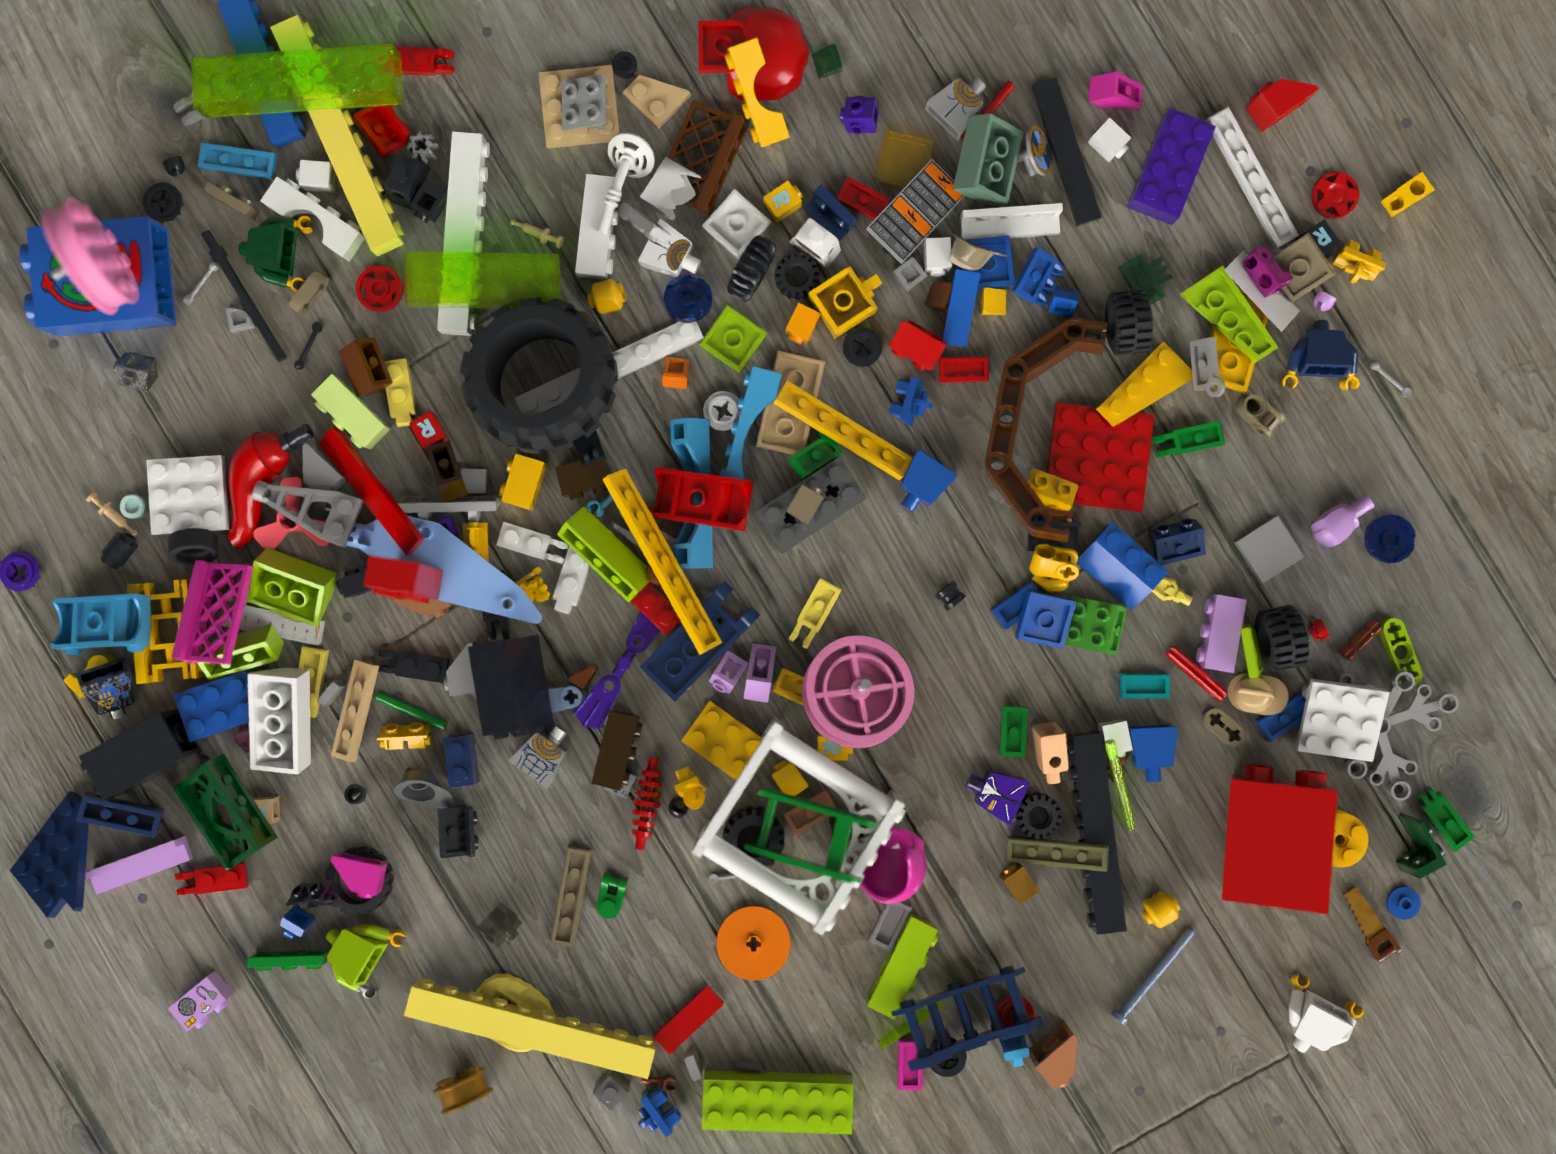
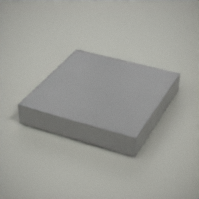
(1269, 549)

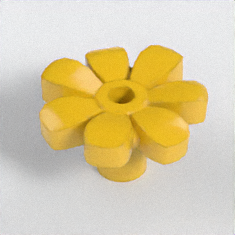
(536, 589)

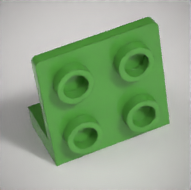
(1096, 626)

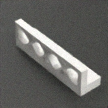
(1011, 221)

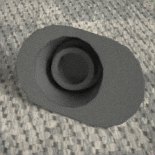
(421, 788)

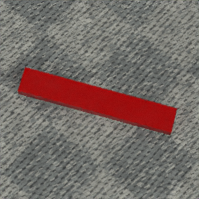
(371, 491)

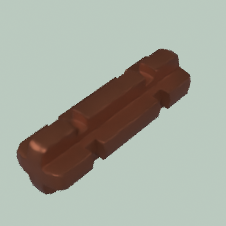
(1361, 640)

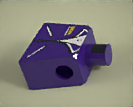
(999, 793)

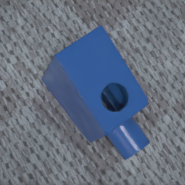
(924, 481)
(1153, 748)

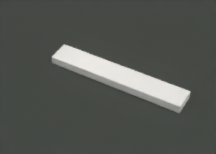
(1252, 178)

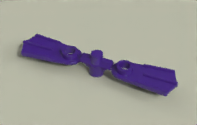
(599, 701)

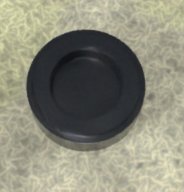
(624, 65)

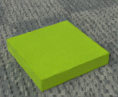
(733, 339)
(1251, 650)

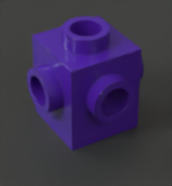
(860, 114)

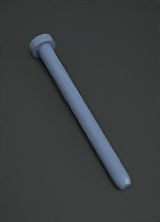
(1153, 976)

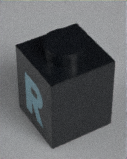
(1323, 237)

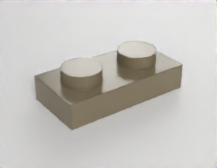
(224, 195)

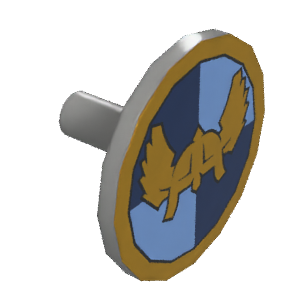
(1038, 153)

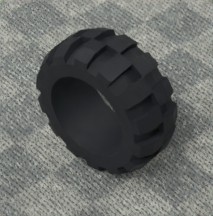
(507, 334)

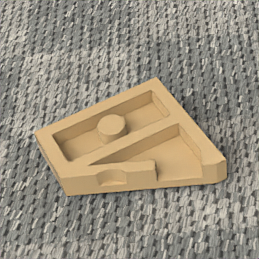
(655, 99)

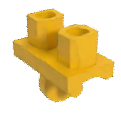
(1359, 264)
(690, 788)

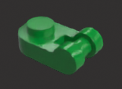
(610, 903)

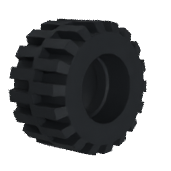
(1128, 322)
(1282, 638)
(749, 817)

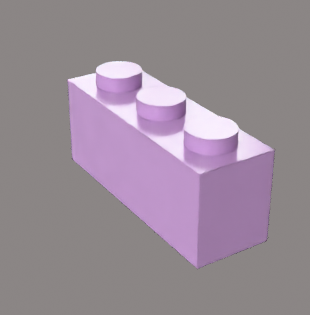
(1221, 633)

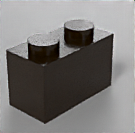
(446, 471)
(576, 480)

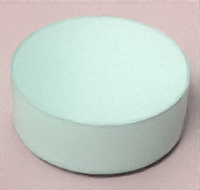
(133, 506)

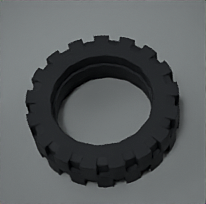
(357, 907)

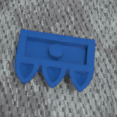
(1037, 276)

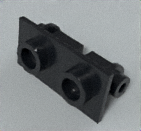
(312, 895)

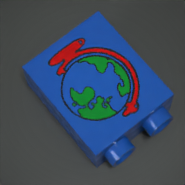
(64, 309)

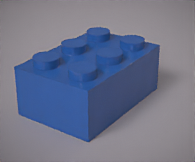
(215, 706)

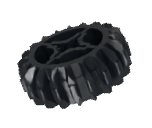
(751, 268)

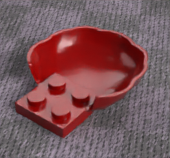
(779, 40)

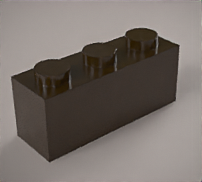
(617, 750)

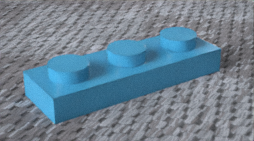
(237, 161)

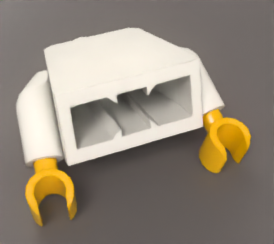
(1318, 1020)

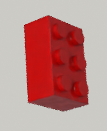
(403, 579)

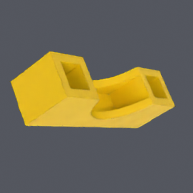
(746, 60)

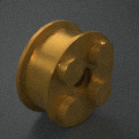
(463, 1090)

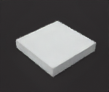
(736, 223)

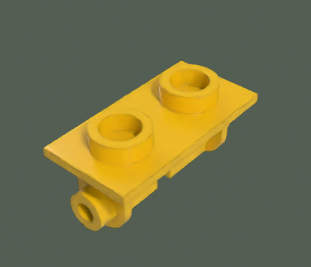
(476, 537)
(393, 736)

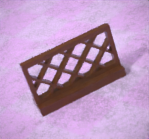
(721, 159)

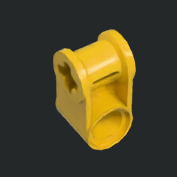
(1052, 561)

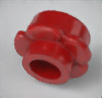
(1318, 630)

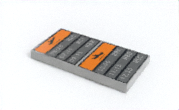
(915, 211)

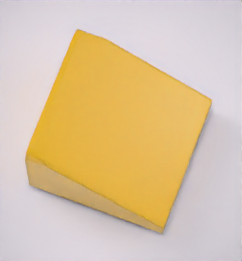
(993, 301)

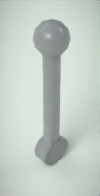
(213, 266)
(1405, 392)
(713, 878)

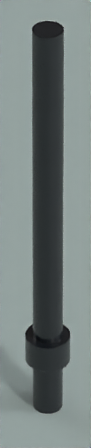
(219, 255)

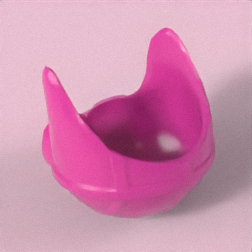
(897, 869)

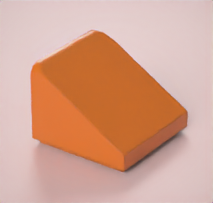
(675, 373)

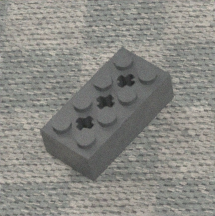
(833, 475)

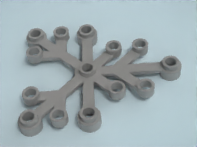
(1417, 710)

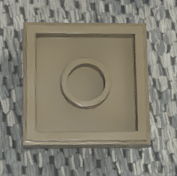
(1306, 266)

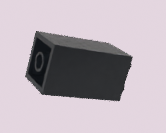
(510, 687)
(138, 754)

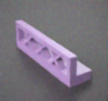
(139, 865)

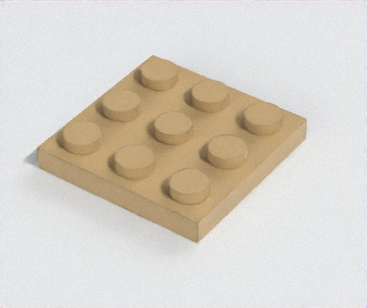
(551, 101)

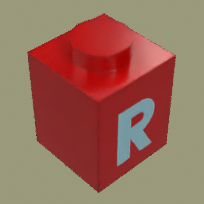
(429, 430)

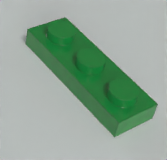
(287, 959)

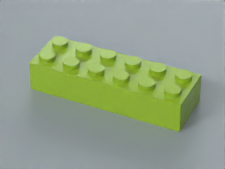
(777, 1102)

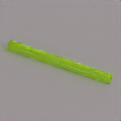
(1120, 784)

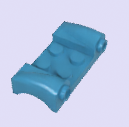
(103, 622)

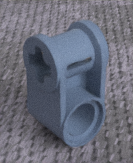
(560, 698)

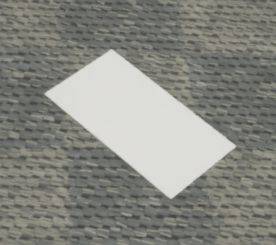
(1275, 307)

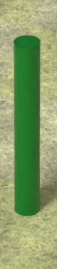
(411, 710)

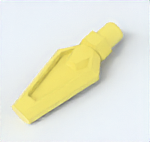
(1169, 590)

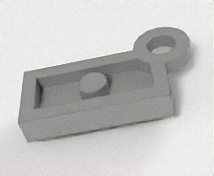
(1205, 366)

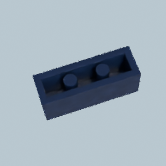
(120, 815)

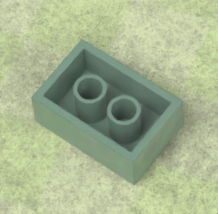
(988, 160)

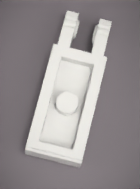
(529, 542)

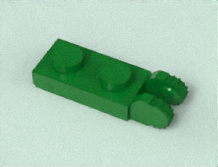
(1192, 439)

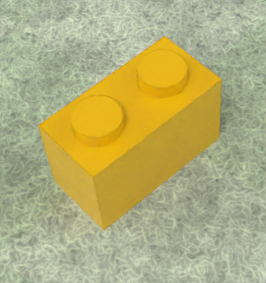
(523, 481)

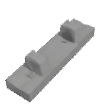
(434, 503)

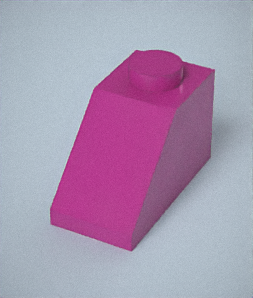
(1115, 92)
(360, 873)

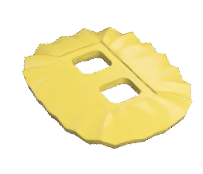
(516, 992)

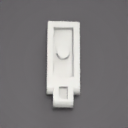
(570, 582)

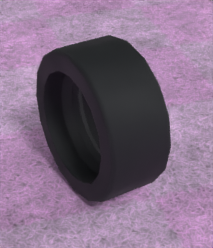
(192, 545)

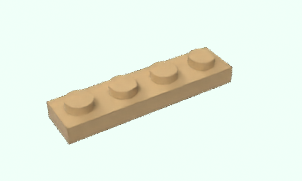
(355, 710)

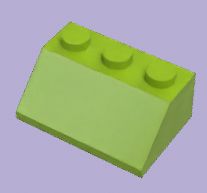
(291, 586)

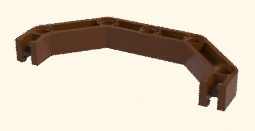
(1033, 362)

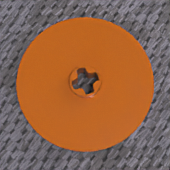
(739, 956)

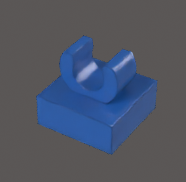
(1063, 302)
(296, 922)

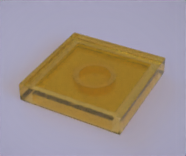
(902, 157)

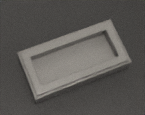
(889, 924)

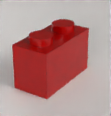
(917, 344)

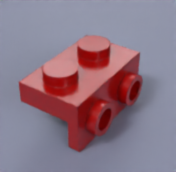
(383, 128)

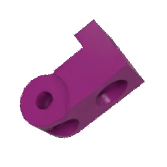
(1265, 272)

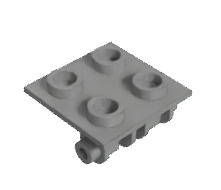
(584, 103)

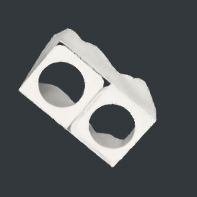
(669, 188)

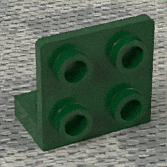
(1428, 854)

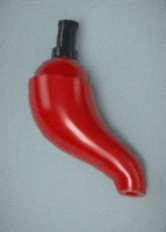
(263, 459)

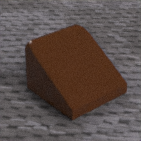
(938, 296)
(583, 678)

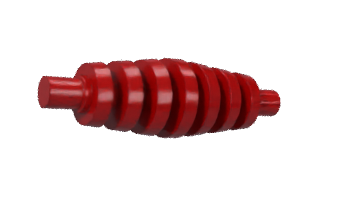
(646, 803)

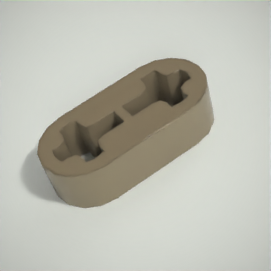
(309, 292)
(1227, 722)

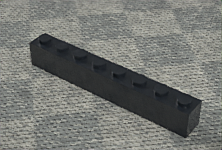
(1096, 827)

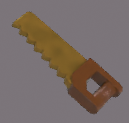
(1371, 926)

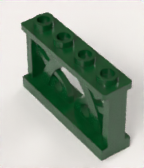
(246, 816)

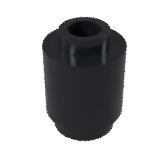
(119, 550)

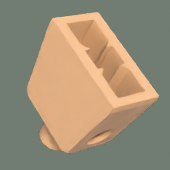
(1050, 750)

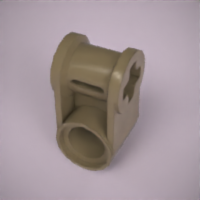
(1264, 416)

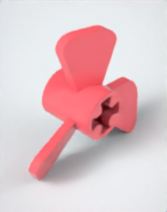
(273, 534)

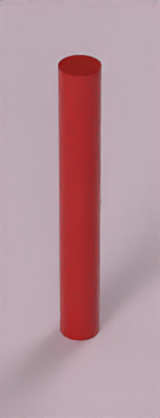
(997, 100)

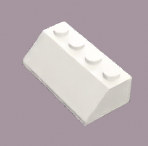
(279, 720)

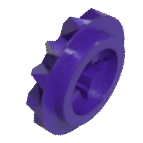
(9, 570)

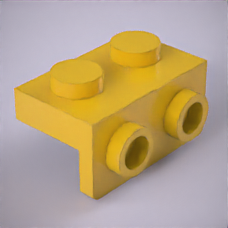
(1052, 490)

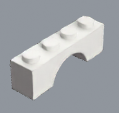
(289, 202)

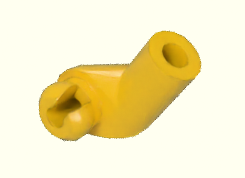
(1050, 584)

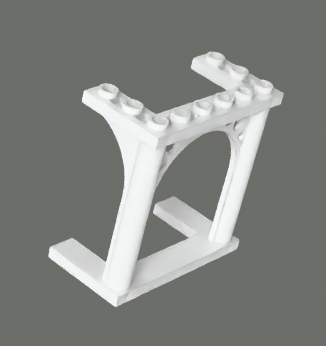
(819, 912)

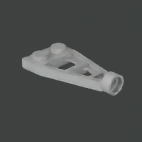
(340, 519)

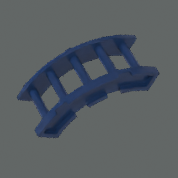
(972, 1039)

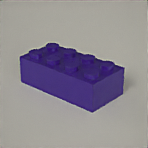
(1171, 166)

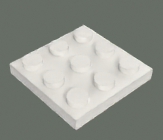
(187, 494)
(1342, 720)

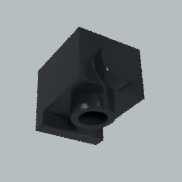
(428, 194)
(353, 583)

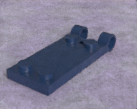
(677, 661)

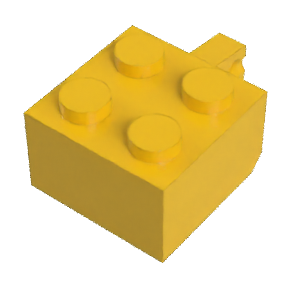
(845, 300)

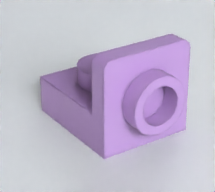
(728, 672)

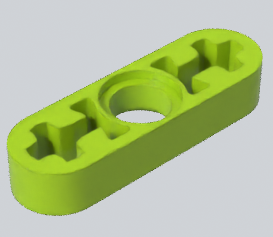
(1400, 632)

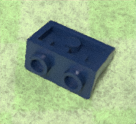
(830, 213)
(1178, 541)

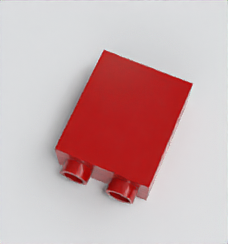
(1280, 840)

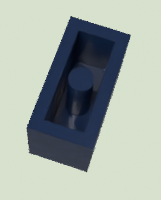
(461, 760)

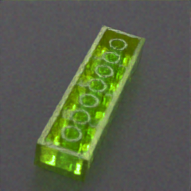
(297, 80)

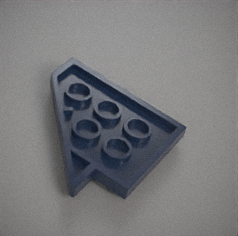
(55, 860)

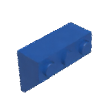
(1121, 566)

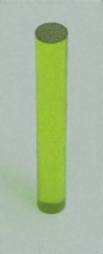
(904, 1028)

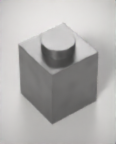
(611, 1089)

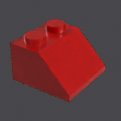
(1278, 100)

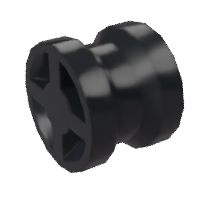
(950, 595)

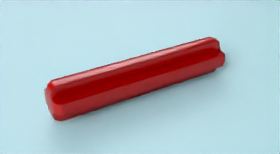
(1196, 673)

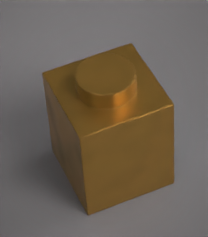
(1019, 882)

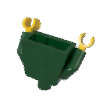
(273, 249)

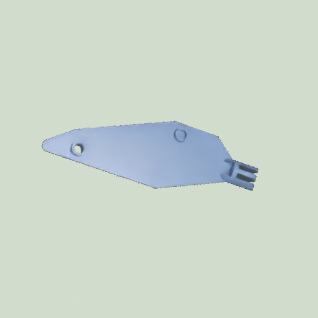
(466, 575)

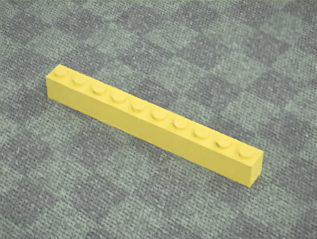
(346, 154)
(531, 1028)

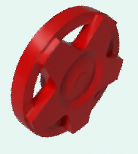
(1335, 195)
(379, 289)

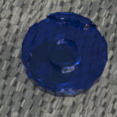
(687, 298)
(1389, 539)

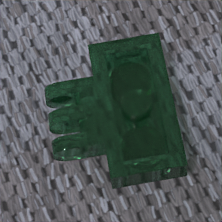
(1145, 277)

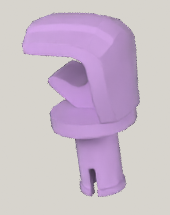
(1339, 522)

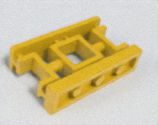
(145, 668)

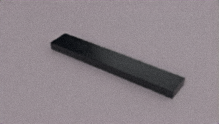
(1066, 152)

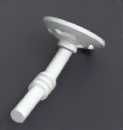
(623, 164)

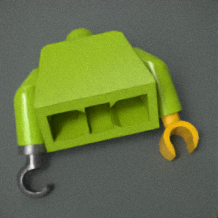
(357, 953)

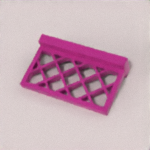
(199, 609)

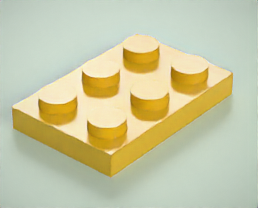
(722, 739)

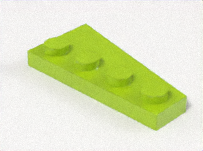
(1227, 309)

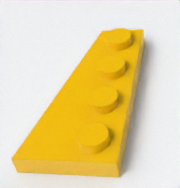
(1150, 381)

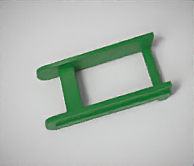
(838, 844)

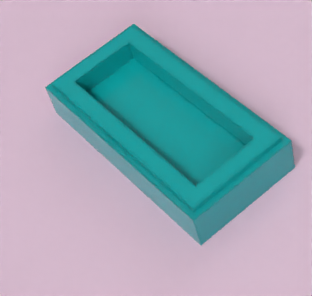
(1144, 685)

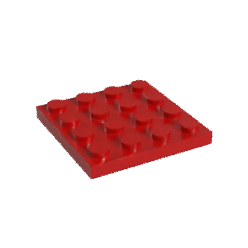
(1101, 458)

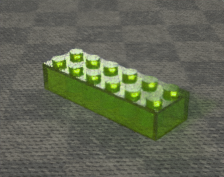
(479, 279)

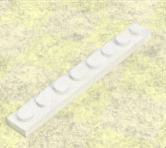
(628, 360)

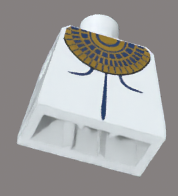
(816, 243)
(669, 257)

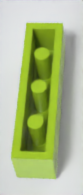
(605, 553)
(902, 965)

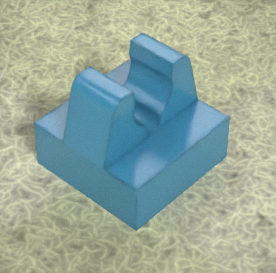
(1014, 1049)

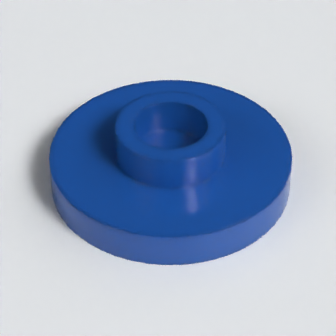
(1403, 902)

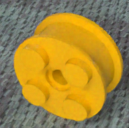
(1350, 840)

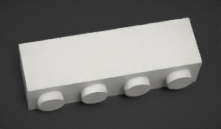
(594, 247)

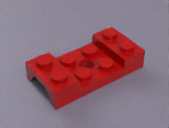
(723, 502)

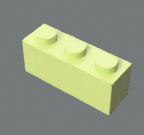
(350, 412)

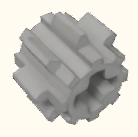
(426, 154)

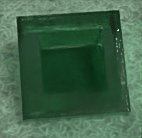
(827, 61)

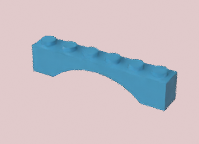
(761, 391)
(692, 445)

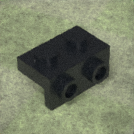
(457, 831)

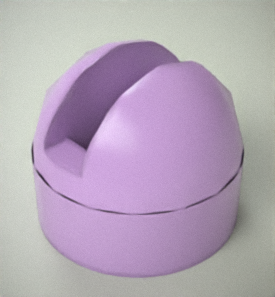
(1324, 301)

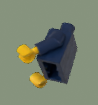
(1323, 355)

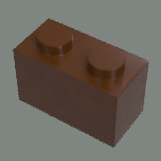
(365, 366)

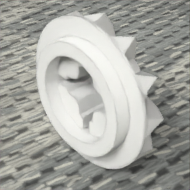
(720, 399)

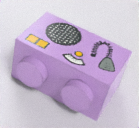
(200, 1001)

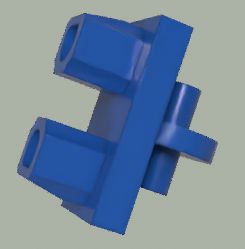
(914, 402)
(664, 1120)

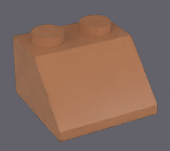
(1056, 1056)

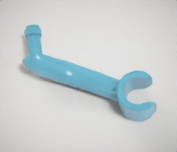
(595, 504)

